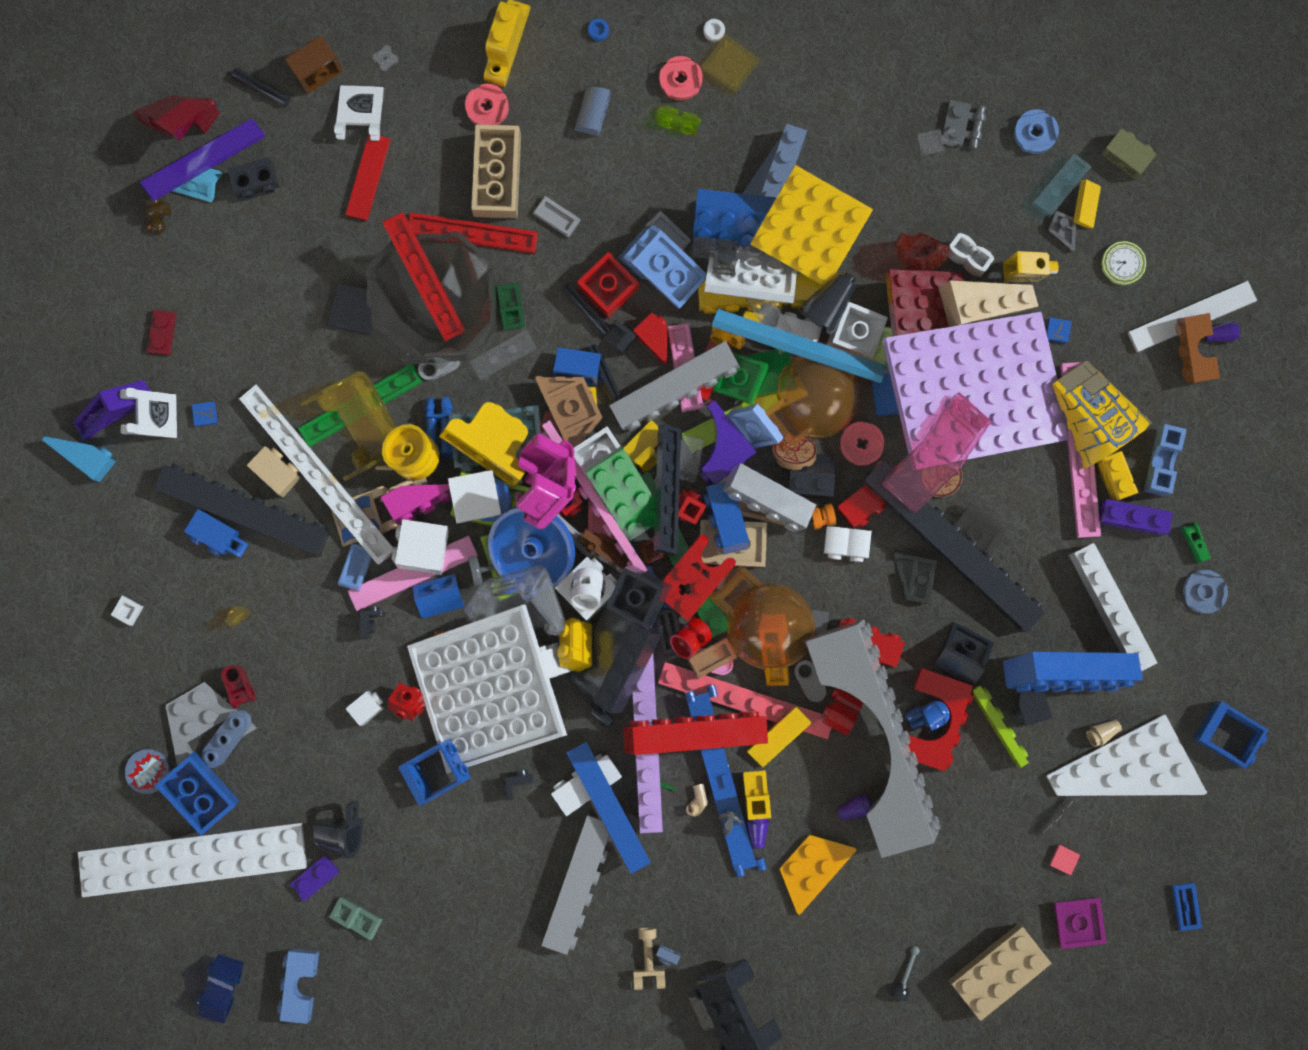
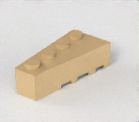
(982, 301)

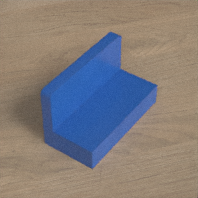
(577, 363)
(437, 596)

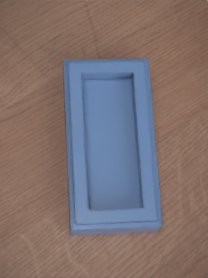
(355, 567)

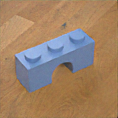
(1161, 472)
(294, 1005)

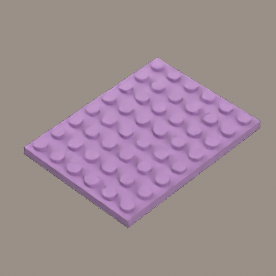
(993, 363)

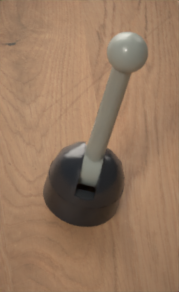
(900, 990)

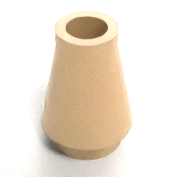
(1103, 732)

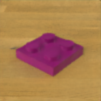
(1079, 922)

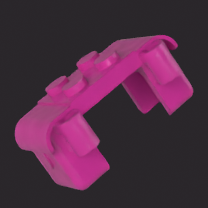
(551, 476)

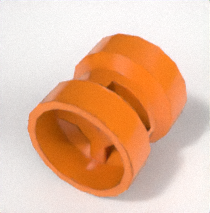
(828, 516)

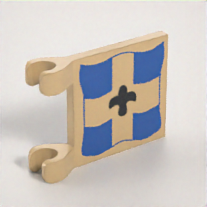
(367, 503)

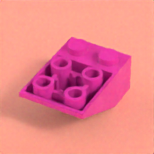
(410, 501)

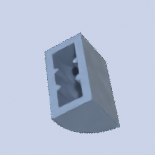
(593, 110)

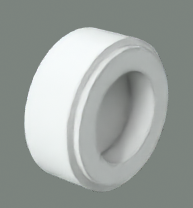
(714, 30)

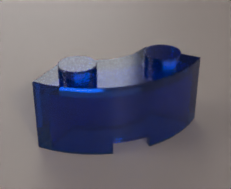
(220, 986)

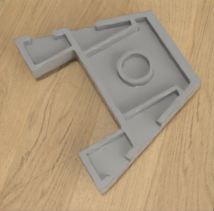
(196, 714)

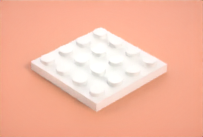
(755, 277)

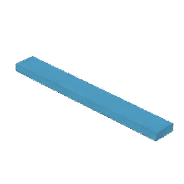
(799, 345)

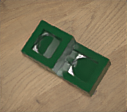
(511, 306)

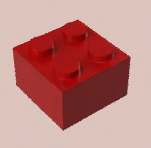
(608, 285)

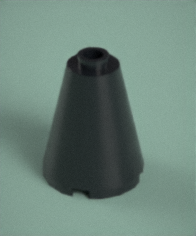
(829, 302)

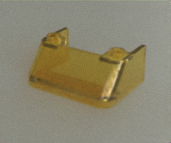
(362, 414)

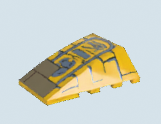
(1097, 413)

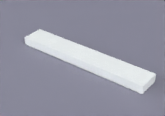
(1215, 305)

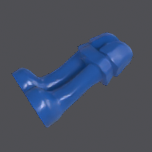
(431, 423)

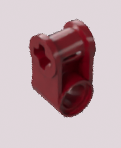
(238, 687)

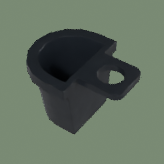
(341, 834)

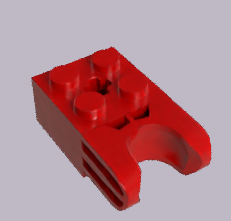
(701, 577)

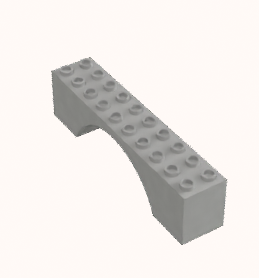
(851, 663)

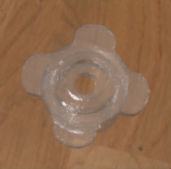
(389, 62)

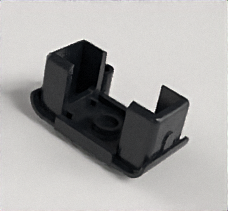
(729, 1011)

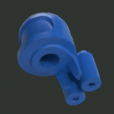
(931, 715)

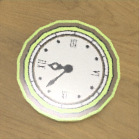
(1123, 263)

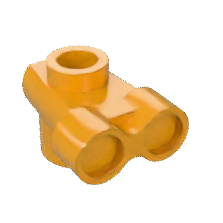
(719, 336)

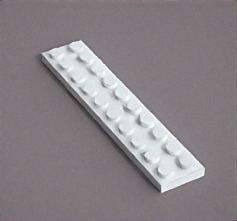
(192, 860)

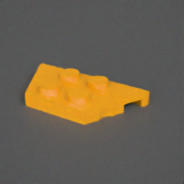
(812, 868)

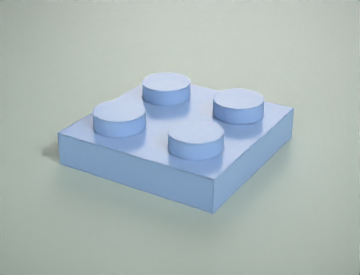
(755, 426)

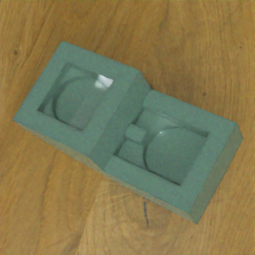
(356, 918)

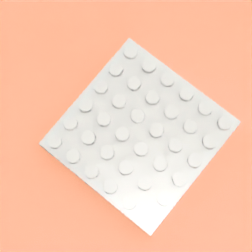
(487, 687)

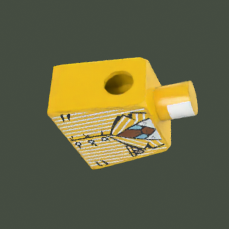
(1028, 267)

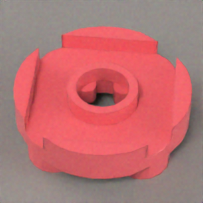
(686, 67)
(480, 96)
(873, 448)

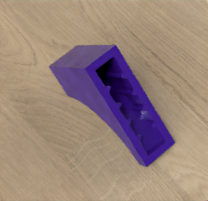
(106, 409)
(728, 448)

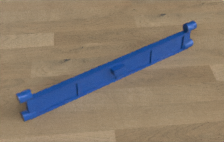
(724, 789)

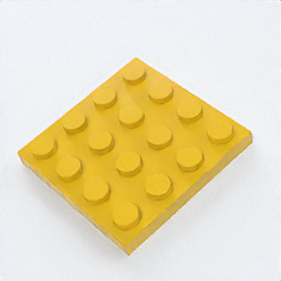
(811, 225)

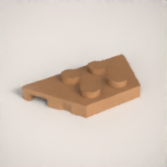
(570, 406)

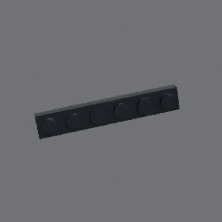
(667, 490)

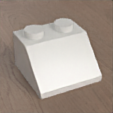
(858, 331)

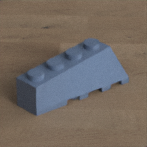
(778, 163)

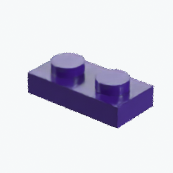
(315, 877)

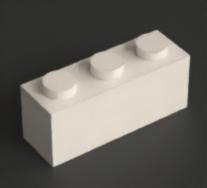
(573, 793)

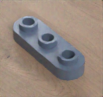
(233, 735)

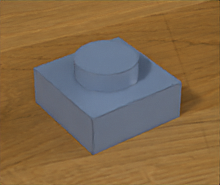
(667, 955)

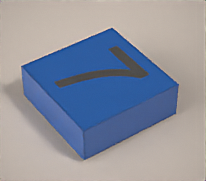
(1058, 330)
(204, 414)

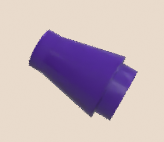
(1225, 332)
(855, 808)
(758, 831)

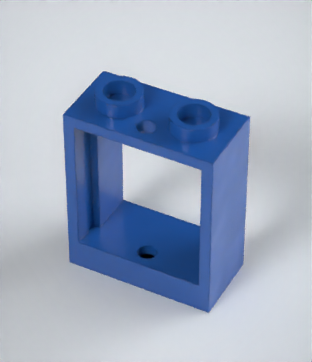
(1211, 723)
(416, 780)

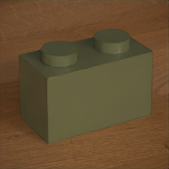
(1129, 153)

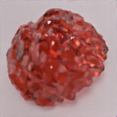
(914, 249)

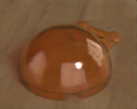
(815, 400)
(766, 622)

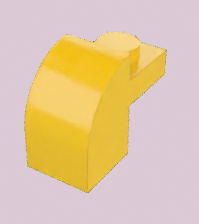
(756, 795)

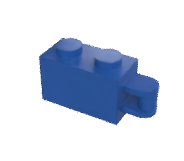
(214, 534)

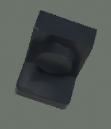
(367, 625)

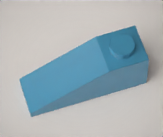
(87, 458)

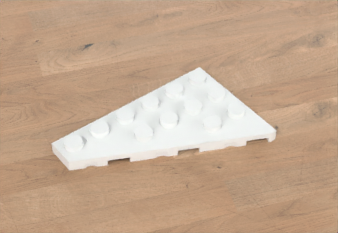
(1135, 764)

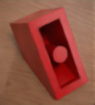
(653, 335)

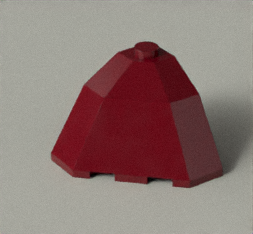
(177, 113)

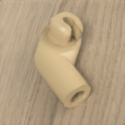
(699, 802)

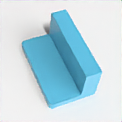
(201, 186)

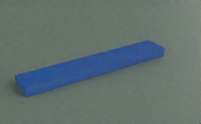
(608, 807)

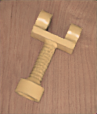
(647, 936)

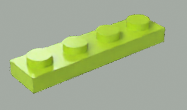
(1004, 733)

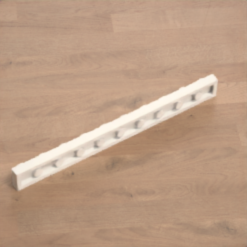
(317, 474)

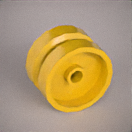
(410, 452)

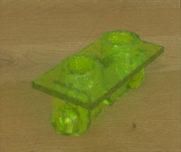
(669, 118)

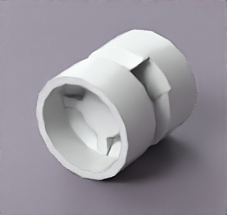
(587, 589)

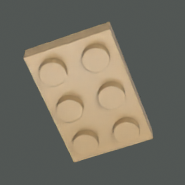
(752, 557)

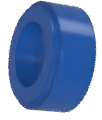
(598, 29)

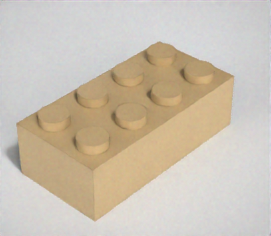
(496, 171)
(999, 972)

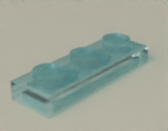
(1061, 185)

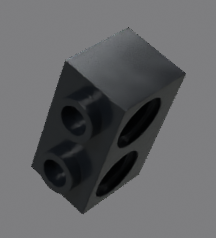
(253, 172)

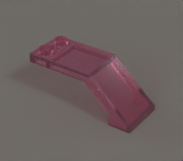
(939, 454)

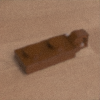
(603, 549)

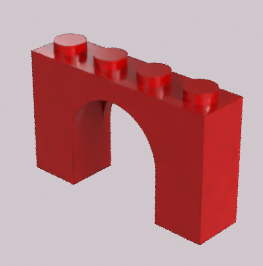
(955, 696)

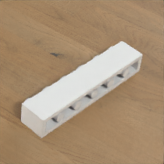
(1111, 604)

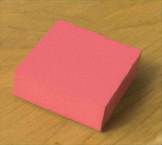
(1064, 859)

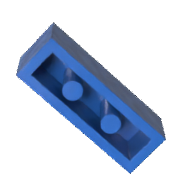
(726, 519)

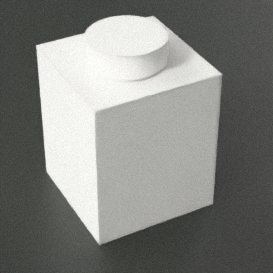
(365, 707)

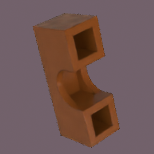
(1190, 332)

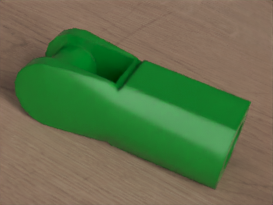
(1198, 546)

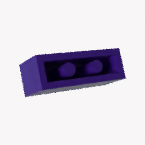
(1135, 517)

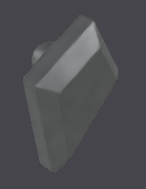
(1063, 230)

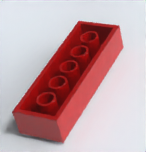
(697, 734)

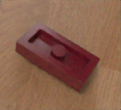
(161, 332)

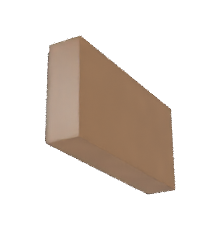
(712, 658)

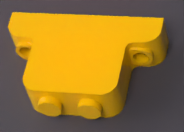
(504, 40)
(490, 441)

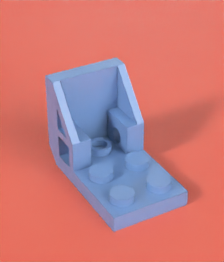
(663, 264)

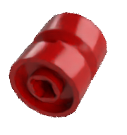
(690, 638)

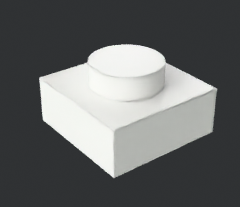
(127, 610)

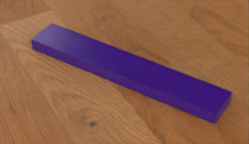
(202, 159)

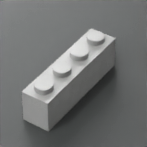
(769, 498)

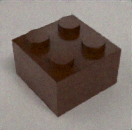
(314, 64)

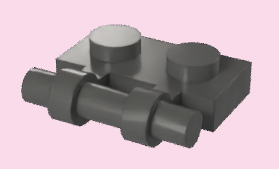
(957, 118)

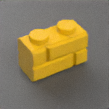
(1117, 476)
(575, 645)

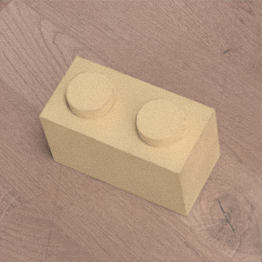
(274, 471)

